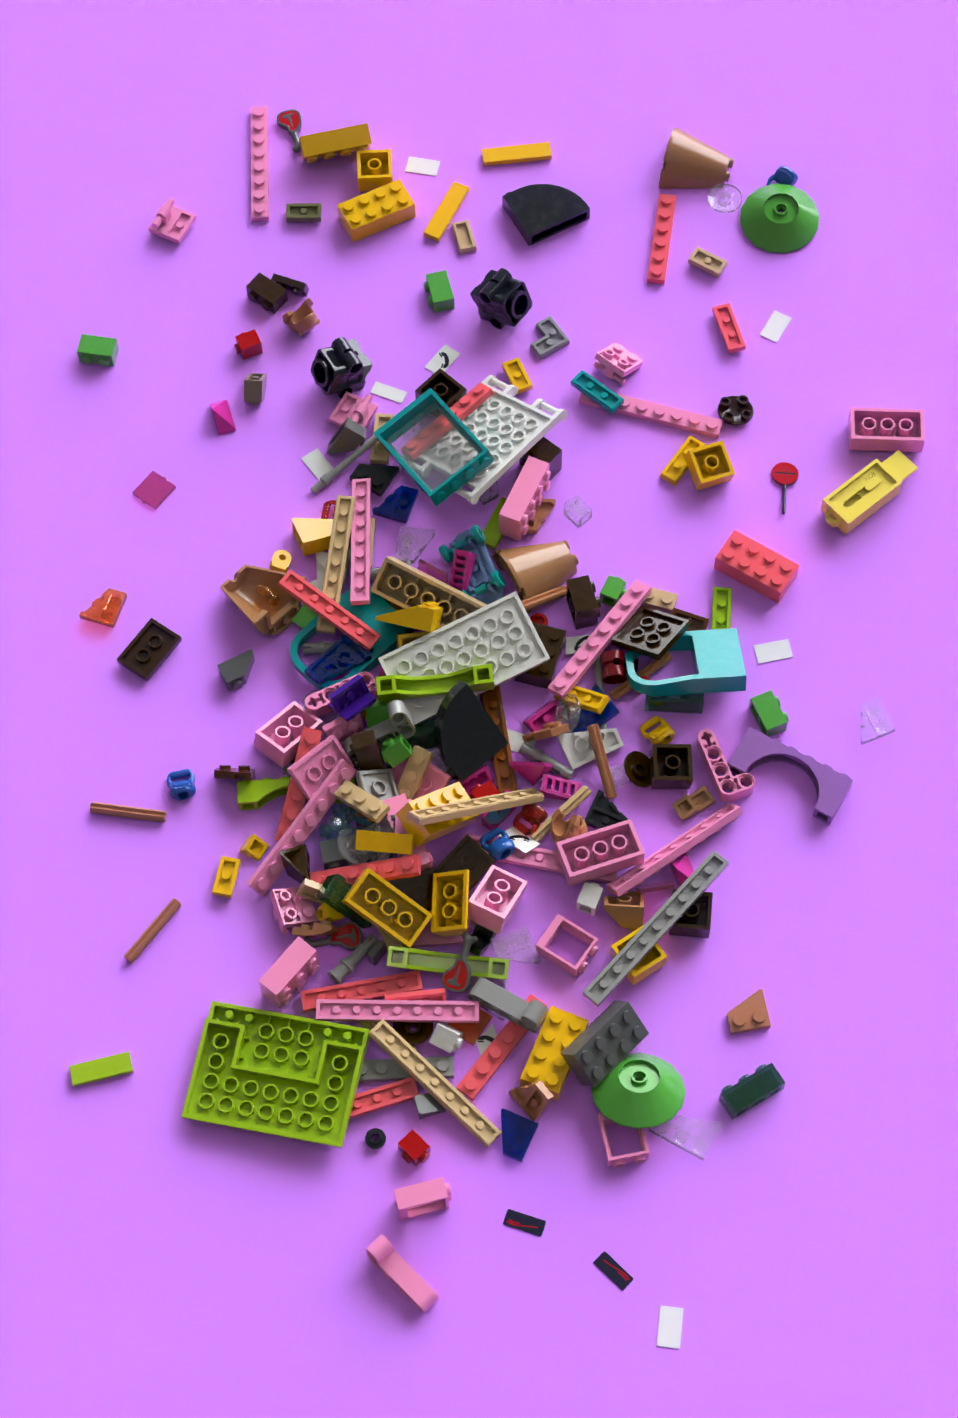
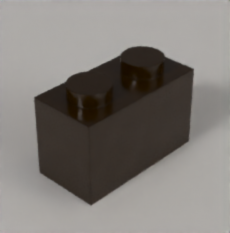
(266, 293)
(366, 750)

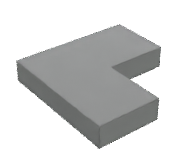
(552, 339)

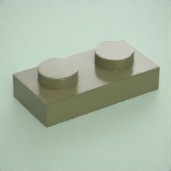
(303, 212)

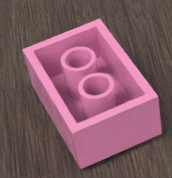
(281, 734)
(496, 899)
(289, 972)

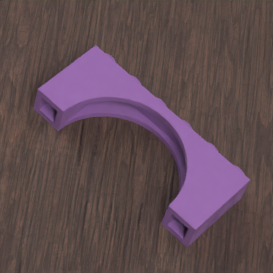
(760, 749)

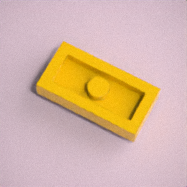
(517, 375)
(226, 877)

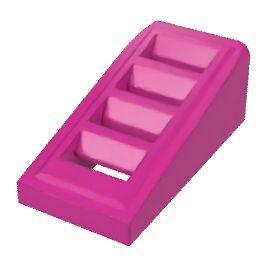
(456, 568)
(553, 780)

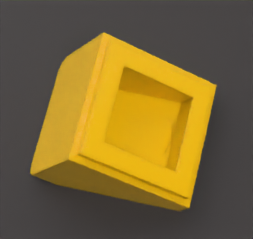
(254, 847)

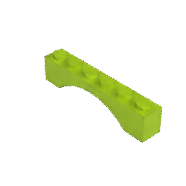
(410, 687)
(256, 793)
(440, 962)

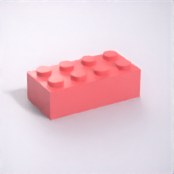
(756, 566)

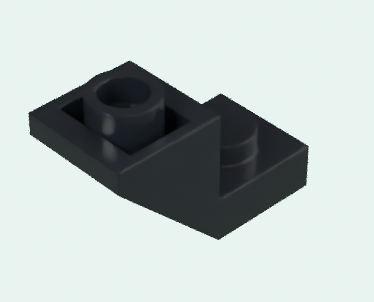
(483, 935)

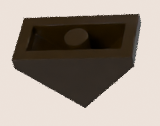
(297, 862)

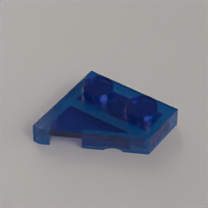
(398, 505)
(516, 1134)

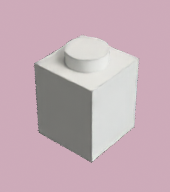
(589, 898)
(446, 1038)

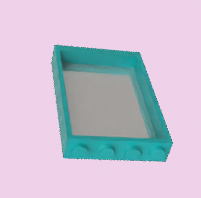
(433, 447)

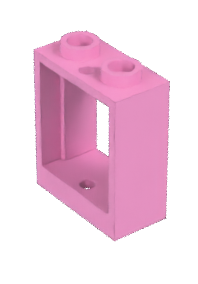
(549, 935)
(619, 1161)
(422, 1198)

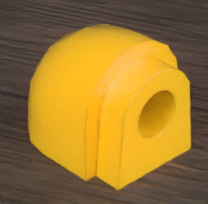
(280, 561)
(327, 913)

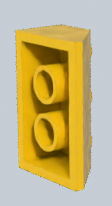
(450, 903)

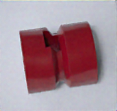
(613, 667)

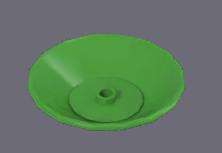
(775, 230)
(640, 1092)

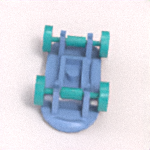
(485, 582)

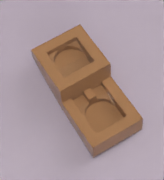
(693, 804)

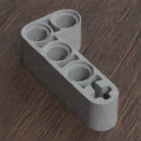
(399, 722)
(508, 1005)

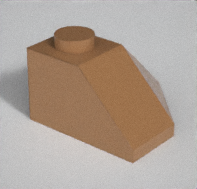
(626, 909)

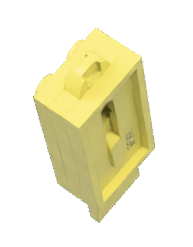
(866, 492)

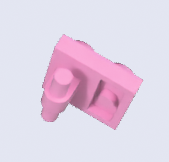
(172, 222)
(617, 362)
(355, 408)
(343, 729)
(291, 909)

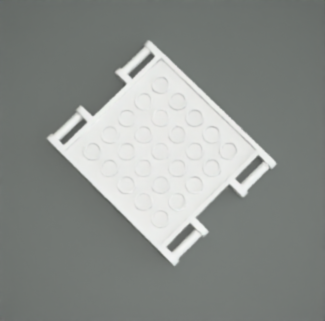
(507, 430)

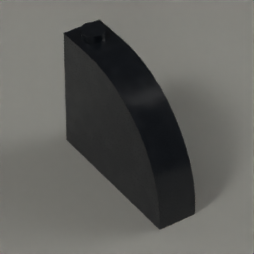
(544, 210)
(465, 733)

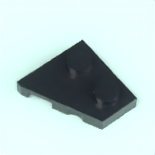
(380, 476)
(603, 813)

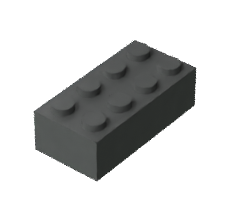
(604, 1043)

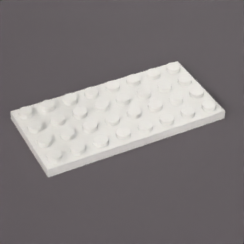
(491, 635)

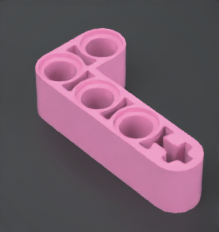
(318, 703)
(713, 766)
(384, 1256)

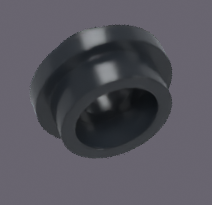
(375, 1144)

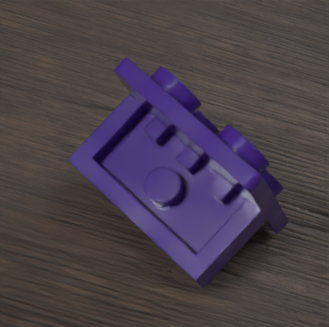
(351, 698)

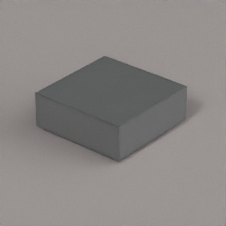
(377, 952)

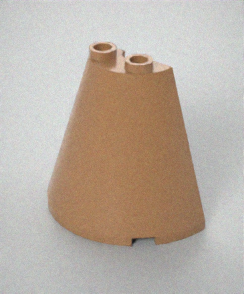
(692, 163)
(537, 567)
(254, 606)

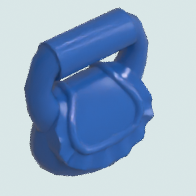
(783, 176)
(184, 788)
(501, 847)

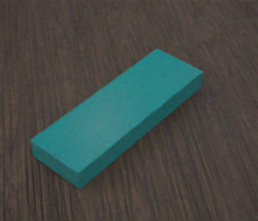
(597, 391)

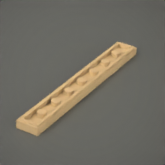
(337, 555)
(475, 806)
(434, 1083)

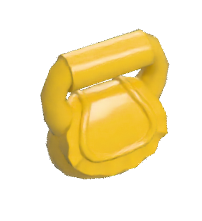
(661, 735)

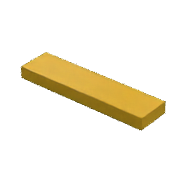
(516, 154)
(446, 211)

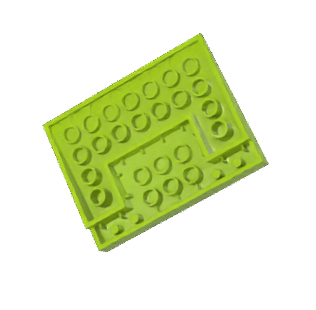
(276, 1074)

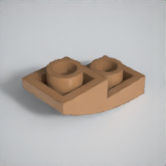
(319, 929)

